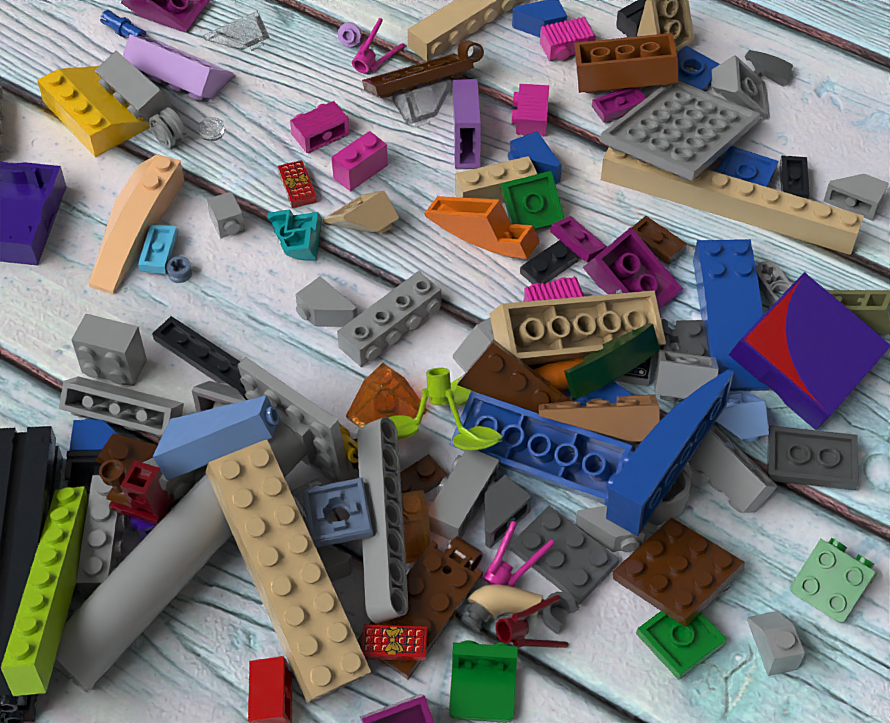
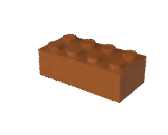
(626, 63)

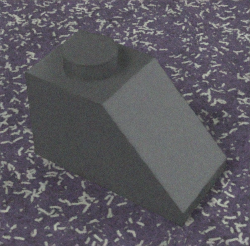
(502, 505)

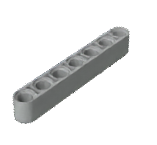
(385, 551)

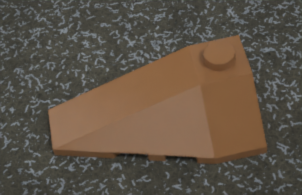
(626, 419)

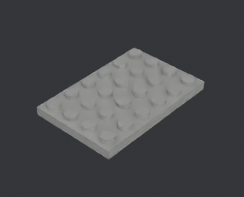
(680, 129)

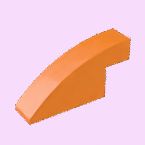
(483, 225)

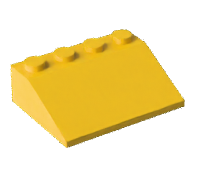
(89, 109)

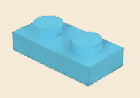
(157, 248)

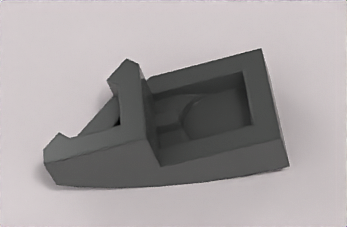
(770, 66)

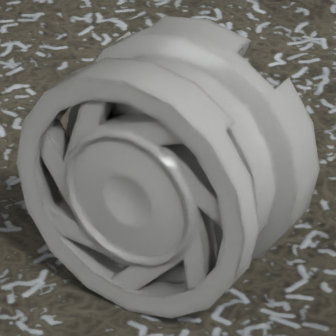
(167, 127)

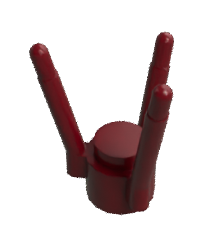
(516, 627)

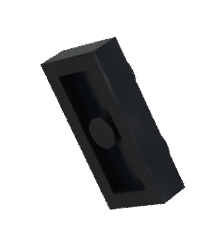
(794, 176)
(548, 263)

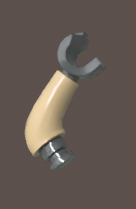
(499, 599)

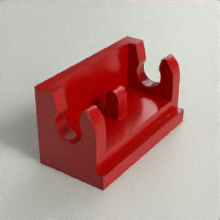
(270, 691)

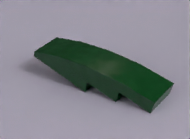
(612, 361)

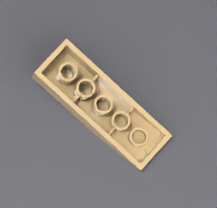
(572, 326)

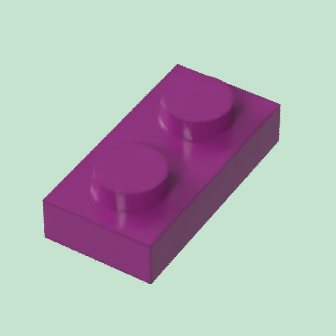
(617, 103)
(577, 238)

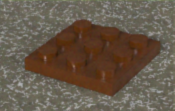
(678, 571)

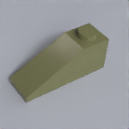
(868, 305)

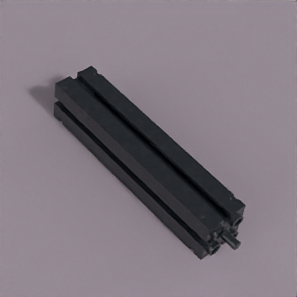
(27, 485)

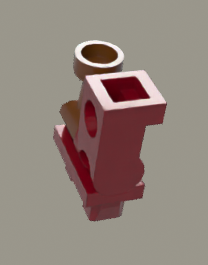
(137, 492)

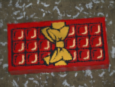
(297, 184)
(395, 642)

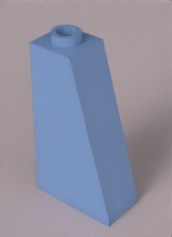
(213, 433)

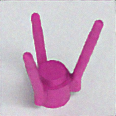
(365, 57)
(500, 572)

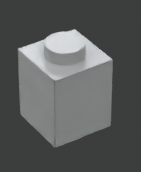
(226, 214)

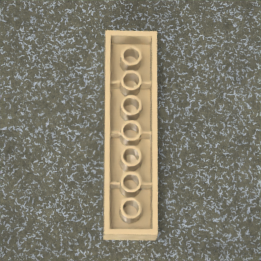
(287, 570)

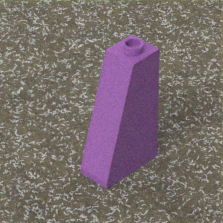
(466, 123)

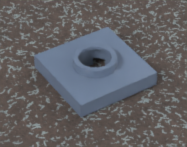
(323, 499)

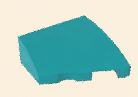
(297, 233)

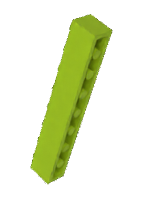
(47, 595)

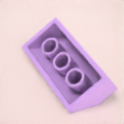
(176, 67)

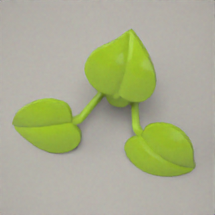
(444, 392)

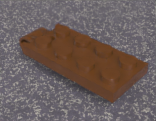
(426, 72)
(434, 595)

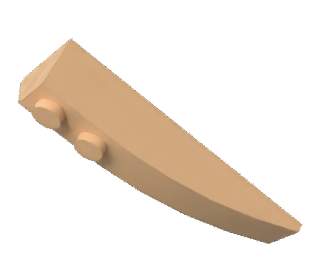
(135, 208)

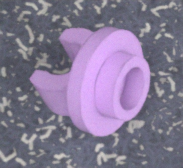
(349, 34)

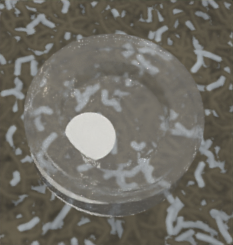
(211, 129)

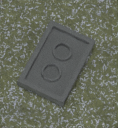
(812, 457)
(575, 560)

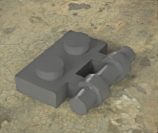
(689, 336)

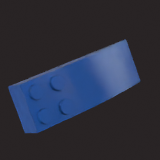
(728, 302)
(547, 448)
(663, 455)

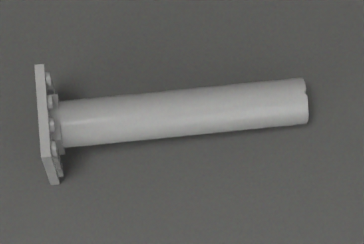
(189, 538)

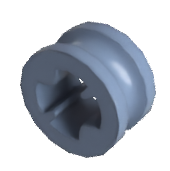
(182, 275)

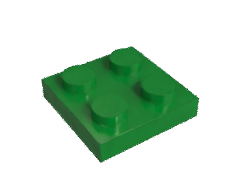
(532, 200)
(681, 646)

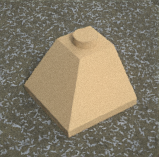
(366, 213)

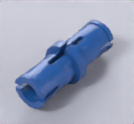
(121, 25)

